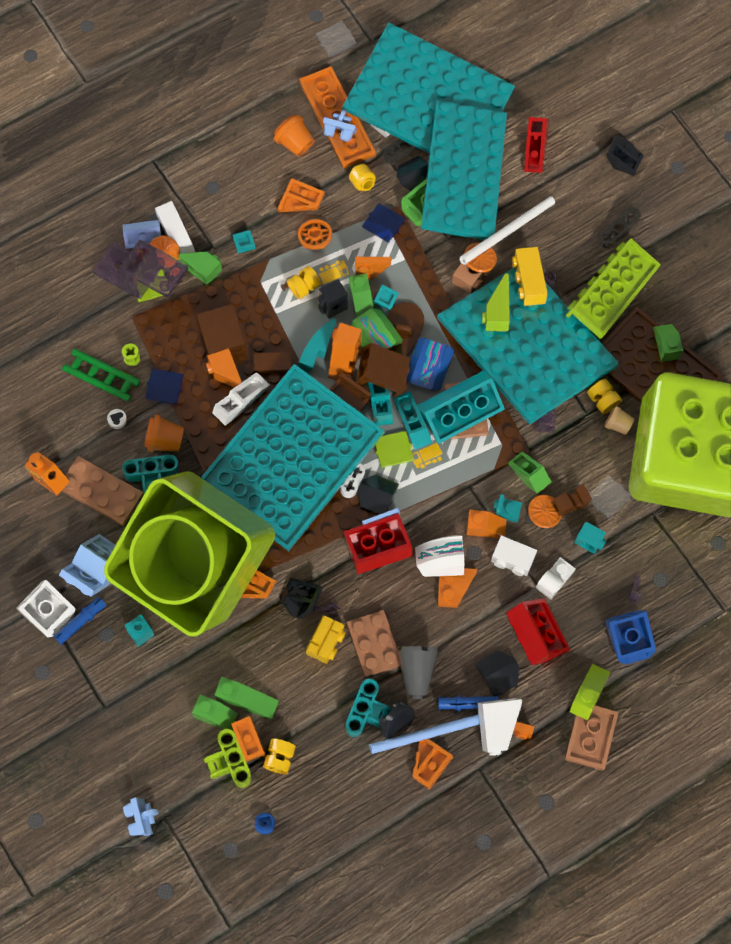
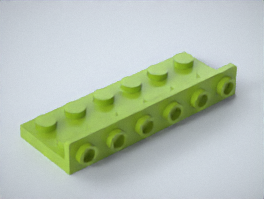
(614, 287)

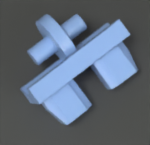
(347, 129)
(143, 816)

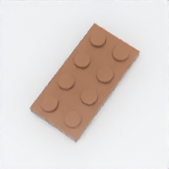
(101, 491)

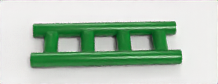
(106, 385)

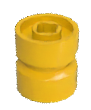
(304, 282)
(604, 396)
(280, 749)

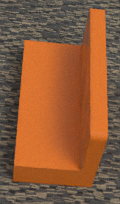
(248, 739)

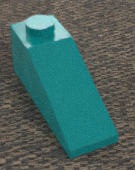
(413, 420)

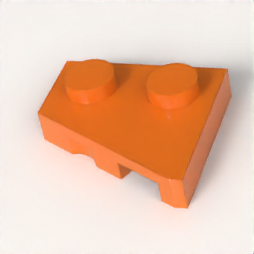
(300, 197)
(371, 265)
(259, 587)
(454, 587)
(430, 762)

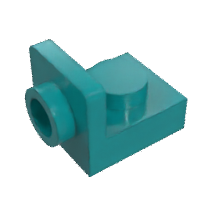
(507, 508)

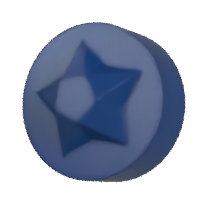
(264, 823)

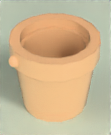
(619, 421)

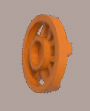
(315, 234)

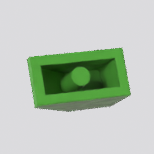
(202, 265)
(668, 342)
(530, 472)
(214, 713)

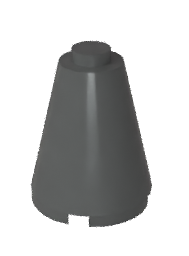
(417, 668)

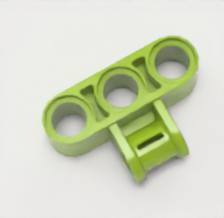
(222, 760)

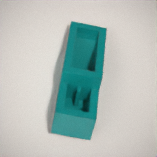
(316, 346)
(380, 405)

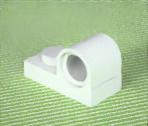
(555, 578)

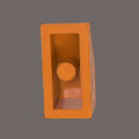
(223, 368)
(485, 524)

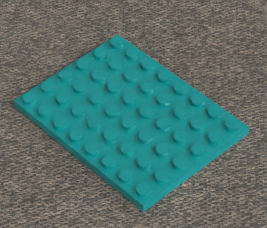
(406, 80)
(540, 356)
(293, 454)

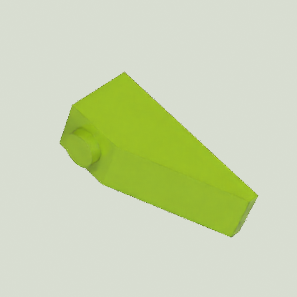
(497, 309)
(589, 692)

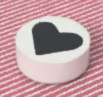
(117, 419)

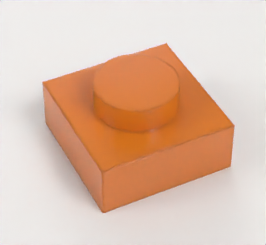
(523, 731)

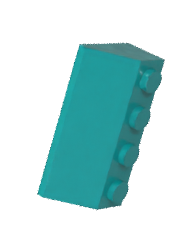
(461, 407)

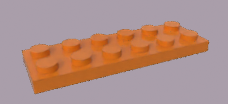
(327, 98)

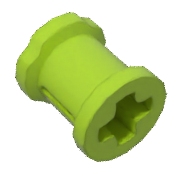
(134, 354)

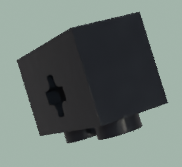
(332, 299)

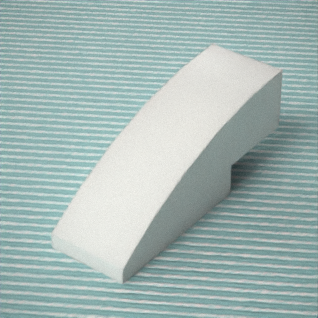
(174, 227)
(240, 398)

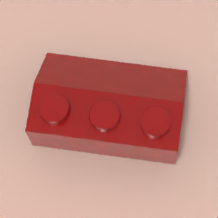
(378, 543)
(537, 631)

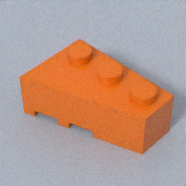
(345, 350)

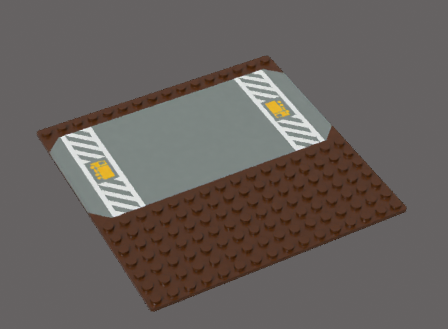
(280, 322)

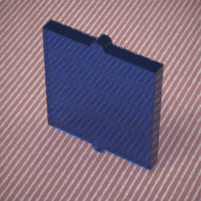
(383, 223)
(164, 386)

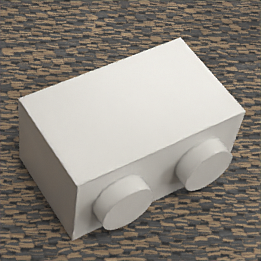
(513, 556)

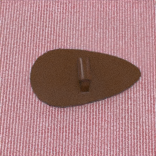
(408, 322)

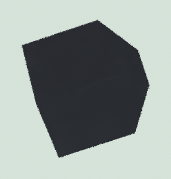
(624, 155)
(412, 172)
(376, 494)
(300, 597)
(499, 672)

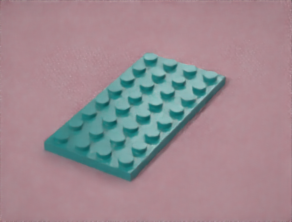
(464, 171)

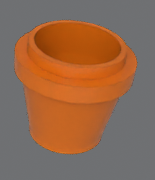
(294, 135)
(163, 435)

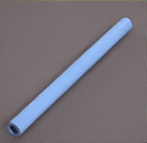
(424, 734)

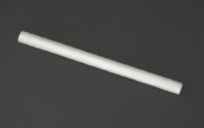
(507, 230)

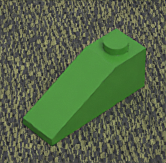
(360, 294)
(245, 698)

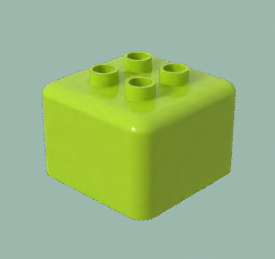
(684, 445)
(189, 552)

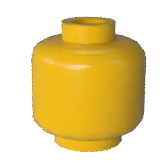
(362, 177)

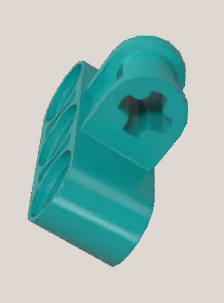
(148, 477)
(373, 712)

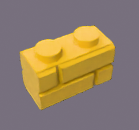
(325, 639)

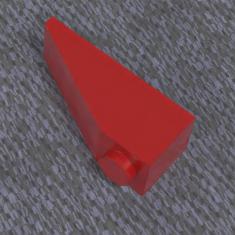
(536, 144)

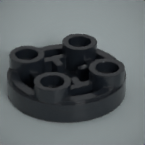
(397, 720)

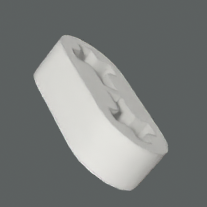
(356, 482)

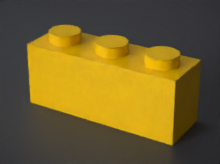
(529, 276)

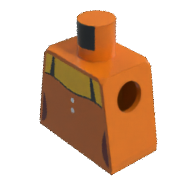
(39, 469)

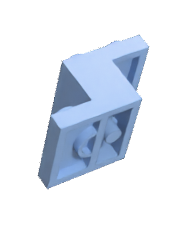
(88, 565)

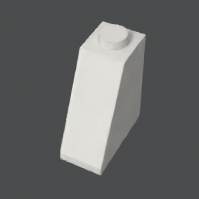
(498, 723)

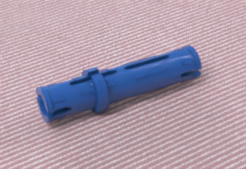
(81, 619)
(462, 702)

